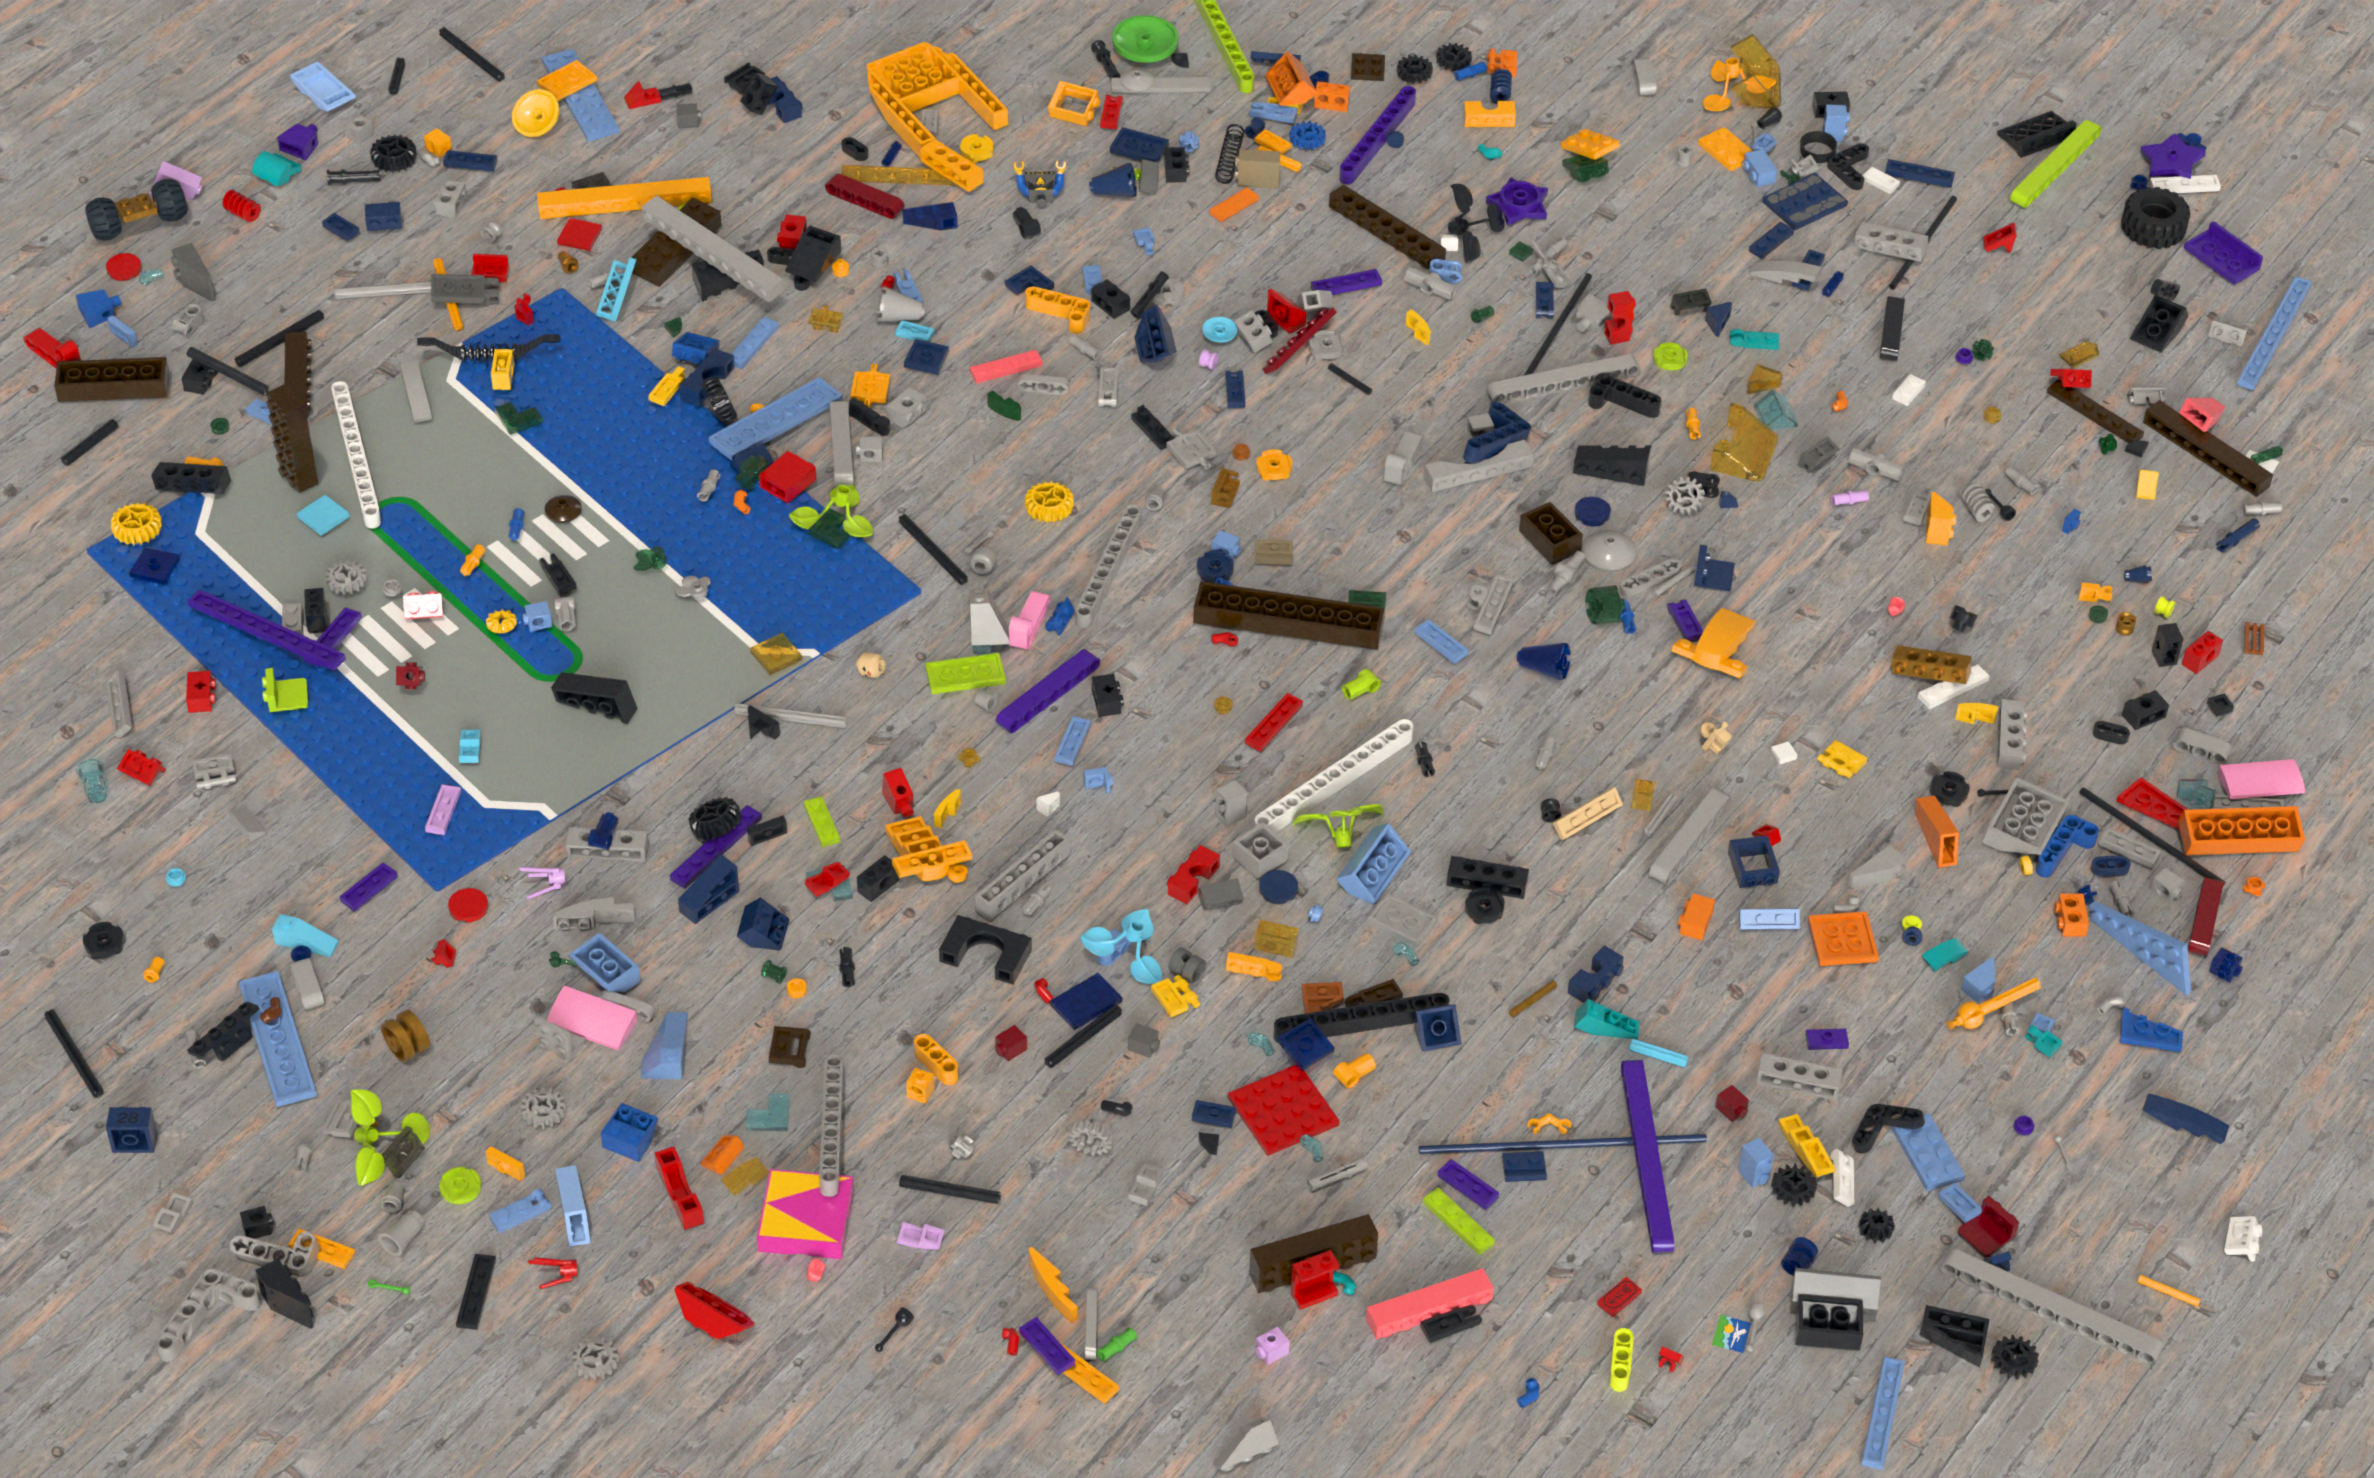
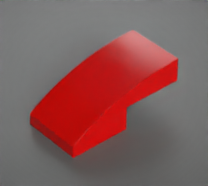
(831, 876)

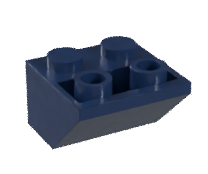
(763, 926)

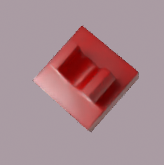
(444, 954)
(1670, 1356)

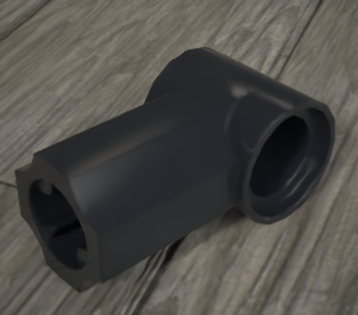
(1027, 225)

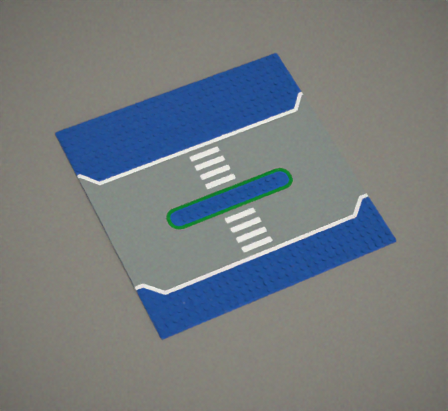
(456, 487)

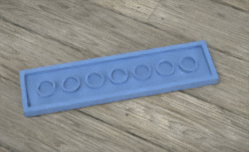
(585, 104)
(775, 418)
(278, 1041)

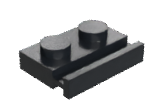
(742, 77)

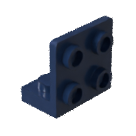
(1713, 573)

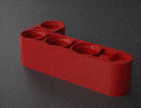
(51, 349)

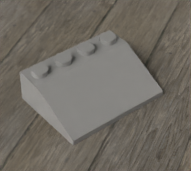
(2025, 819)

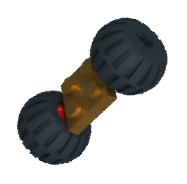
(105, 216)

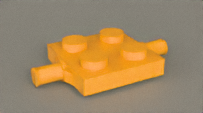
(870, 386)

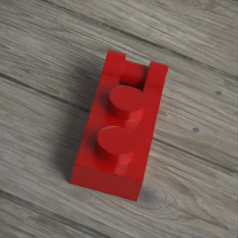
(1111, 112)

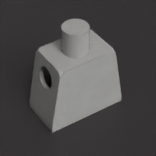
(1592, 314)

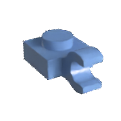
(1146, 238)

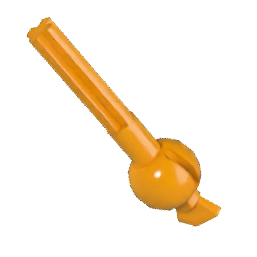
(1971, 1014)

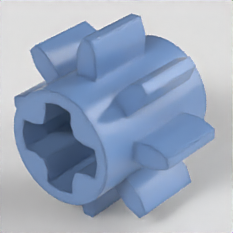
(1189, 141)

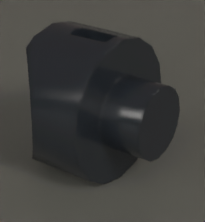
(1962, 618)

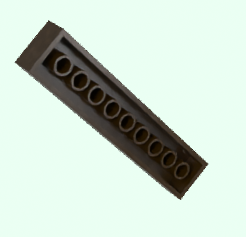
(1288, 615)

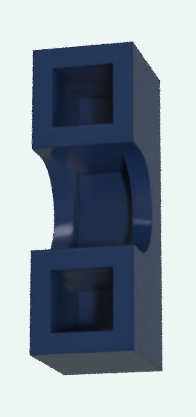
(787, 105)
(1589, 985)

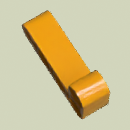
(1059, 305)

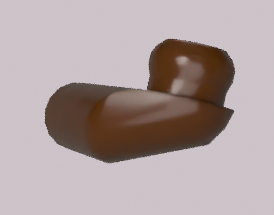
(272, 1012)

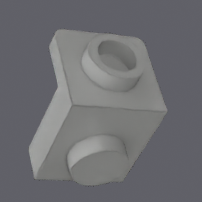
(1804, 167)

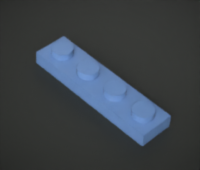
(754, 341)

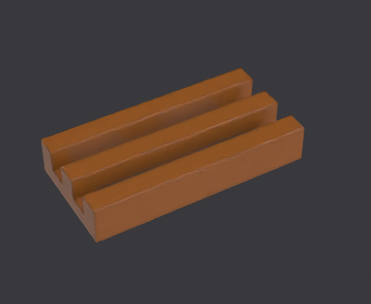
(2254, 628)

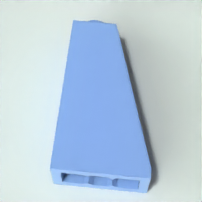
(572, 1205)

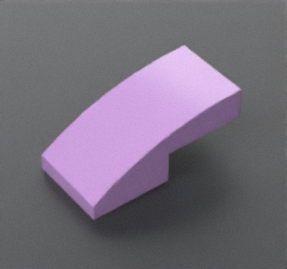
(917, 1237)

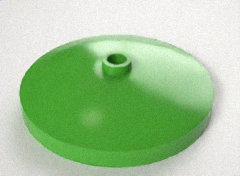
(1145, 38)

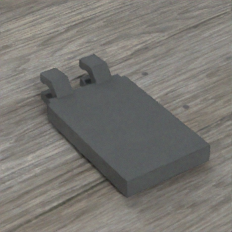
(464, 289)

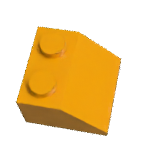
(1939, 521)

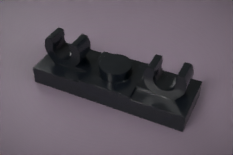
(1151, 427)

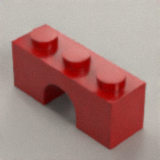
(1621, 308)
(1201, 863)

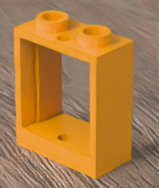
(1067, 89)

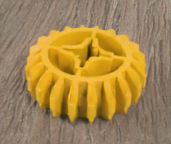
(1049, 502)
(136, 523)

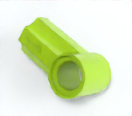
(1364, 682)

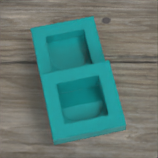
(1943, 953)

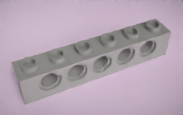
(1022, 875)

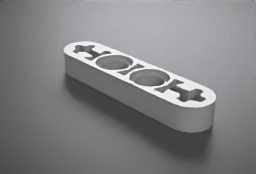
(1668, 568)
(1091, 1324)

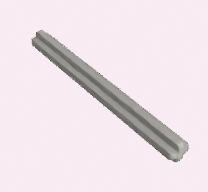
(383, 290)
(795, 716)

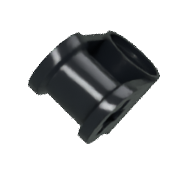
(1706, 479)

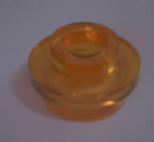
(1241, 452)

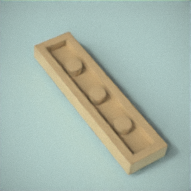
(1587, 813)

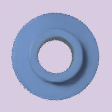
(1315, 913)

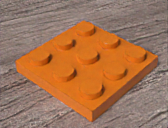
(1843, 938)

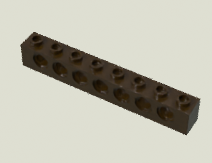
(1385, 226)

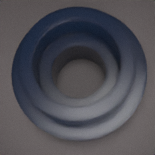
(1912, 931)

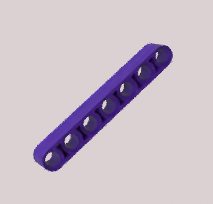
(1047, 691)

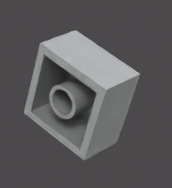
(1260, 850)

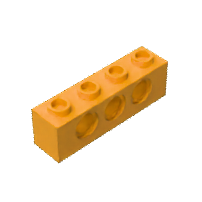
(951, 165)

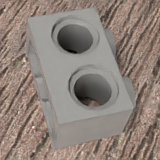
(450, 198)
(1253, 331)

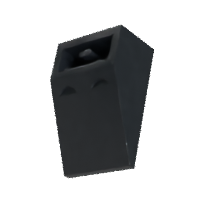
(814, 253)
(284, 1293)

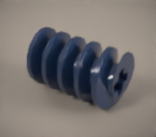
(1500, 85)

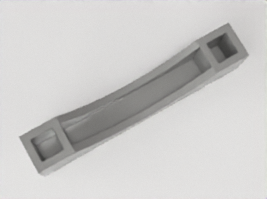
(1445, 475)

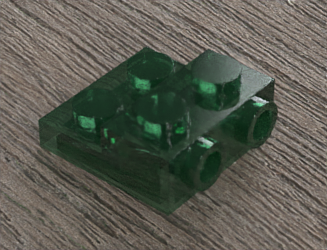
(1585, 168)

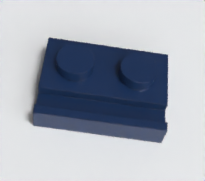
(1524, 1166)

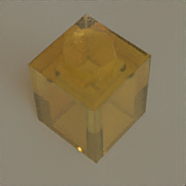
(1643, 795)

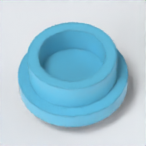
(175, 877)

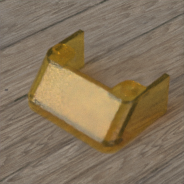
(1757, 61)

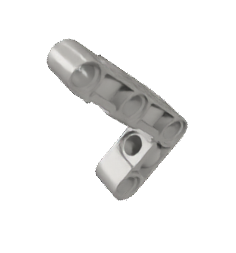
(209, 1288)

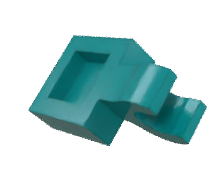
(2044, 1042)

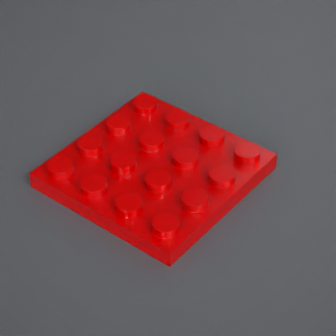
(1283, 1109)

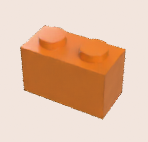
(1697, 916)

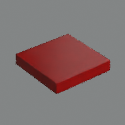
(579, 234)

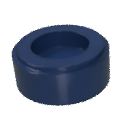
(1395, 139)

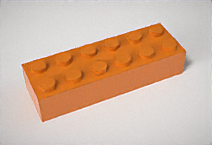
(2241, 830)

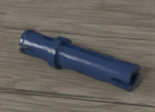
(2233, 538)

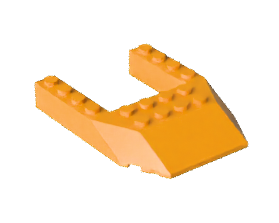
(924, 77)

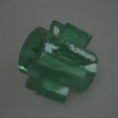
(1982, 349)

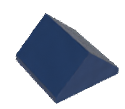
(1437, 1027)

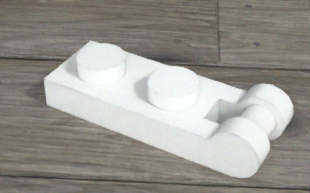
(1843, 1177)

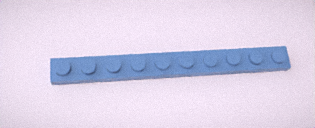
(2274, 333)

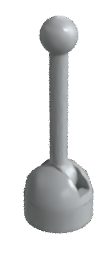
(1756, 1314)

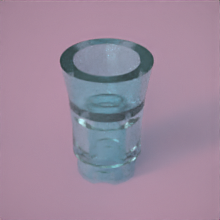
(92, 777)

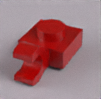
(523, 311)

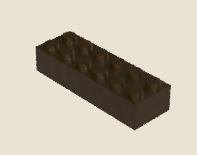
(663, 255)
(112, 379)
(292, 438)
(1349, 1241)

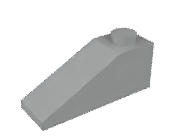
(1879, 869)

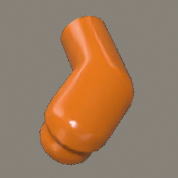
(1841, 403)
(739, 498)

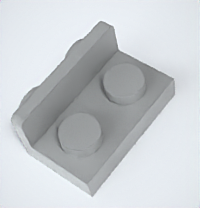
(2228, 331)

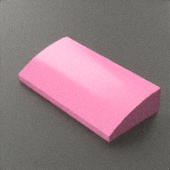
(2261, 779)
(592, 1017)

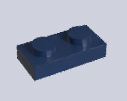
(340, 227)
(1213, 1113)

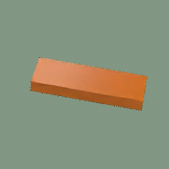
(1234, 204)

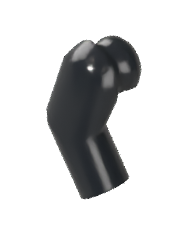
(1118, 1108)

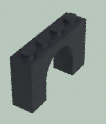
(969, 932)

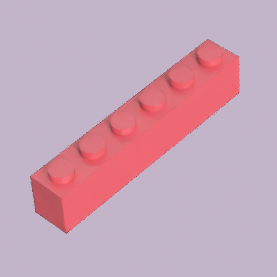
(1412, 1308)

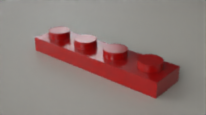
(1273, 722)

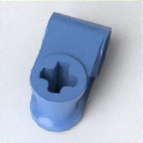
(1445, 270)
(1119, 949)

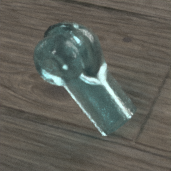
(1408, 951)

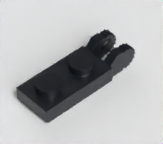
(868, 417)
(558, 574)
(1450, 1323)

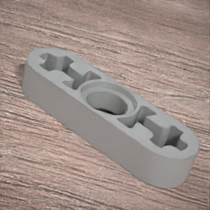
(1055, 389)
(643, 1009)

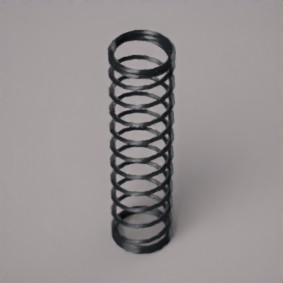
(1222, 153)

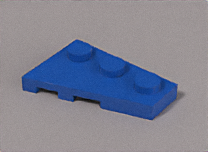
(2142, 1032)

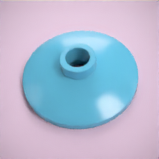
(1219, 329)

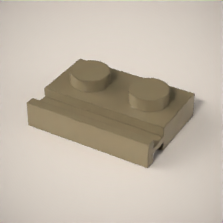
(1274, 552)

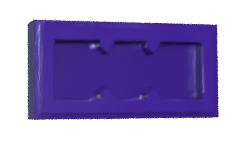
(1827, 1039)

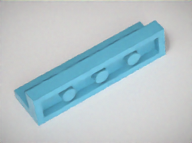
(621, 289)

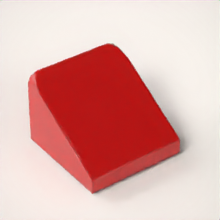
(1772, 832)

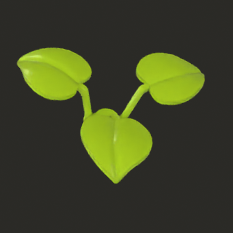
(842, 496)
(1342, 835)
(364, 1107)

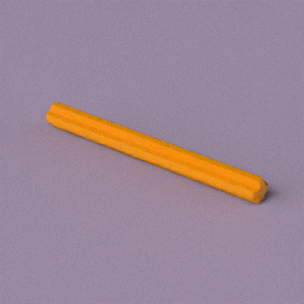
(452, 307)

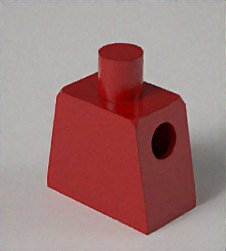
(898, 792)

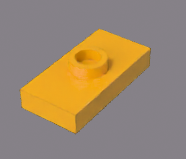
(1272, 142)
(505, 1163)

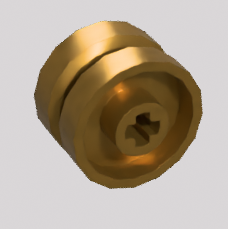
(405, 1035)

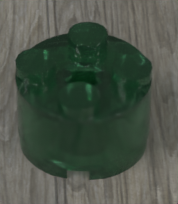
(1604, 604)

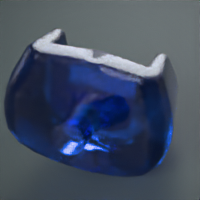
(2086, 891)

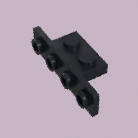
(227, 1035)

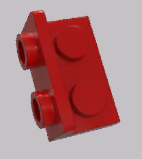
(2073, 377)
(139, 767)

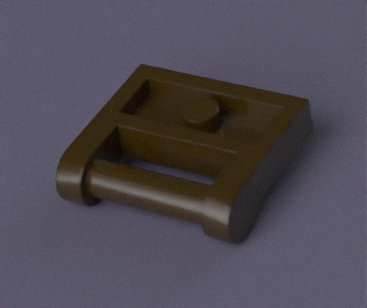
(782, 1046)

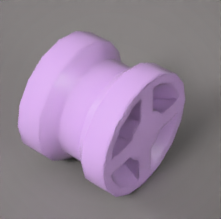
(1209, 359)

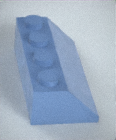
(1374, 864)

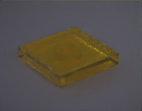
(776, 653)

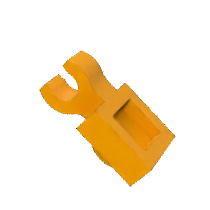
(2093, 592)

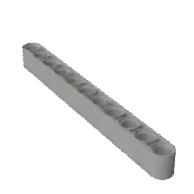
(2051, 1307)

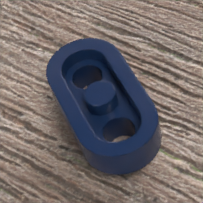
(2110, 865)

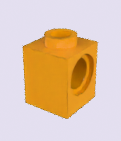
(437, 142)
(920, 1085)

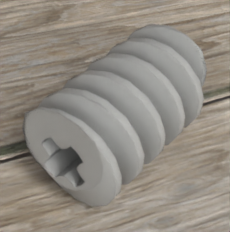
(1977, 501)

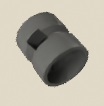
(1189, 966)

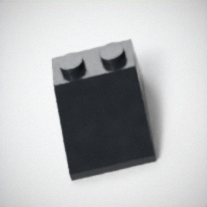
(2160, 323)

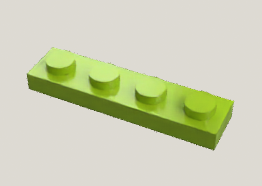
(1458, 1221)

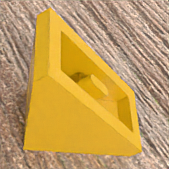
(2146, 484)

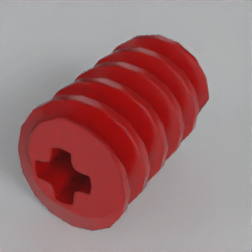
(241, 206)

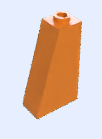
(1938, 831)

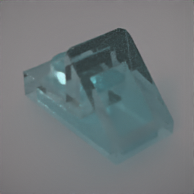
(2196, 792)

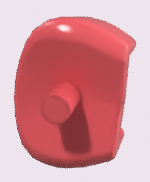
(1896, 606)
(815, 1270)

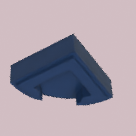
(1727, 500)

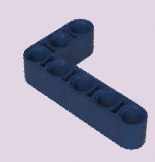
(1509, 429)

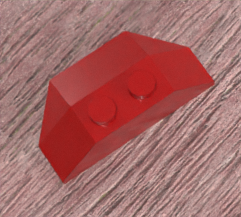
(710, 1312)

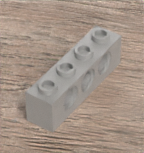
(1891, 241)
(2011, 734)
(625, 846)
(1799, 1076)

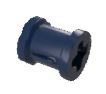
(1255, 127)

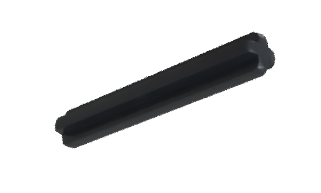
(89, 442)

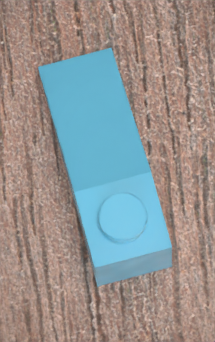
(295, 932)

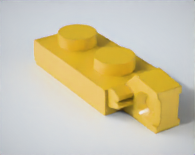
(667, 387)

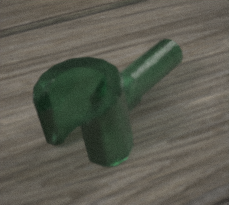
(1791, 178)
(556, 961)

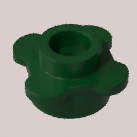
(2112, 444)

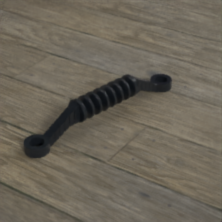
(462, 353)

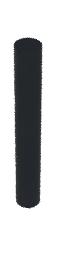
(1350, 379)

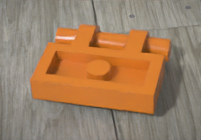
(1507, 61)

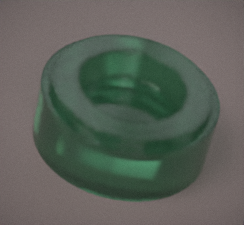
(219, 426)
(2098, 614)

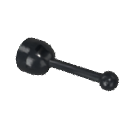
(2007, 512)
(902, 1318)

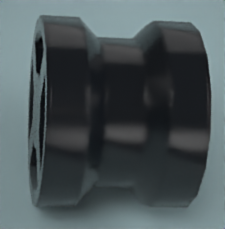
(1550, 810)

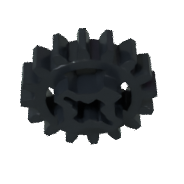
(1453, 56)
(1414, 69)
(1794, 1185)
(2025, 1361)

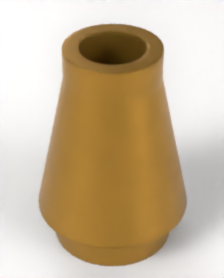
(568, 263)

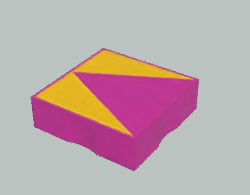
(801, 1218)

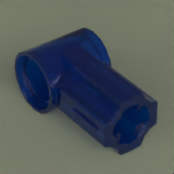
(603, 834)

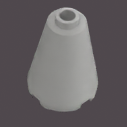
(898, 307)

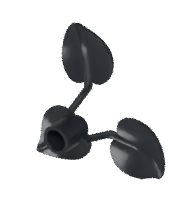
(1463, 201)

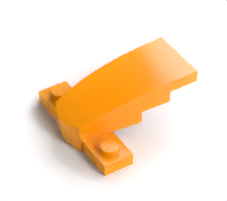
(1719, 643)
(922, 851)

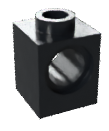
(256, 1222)

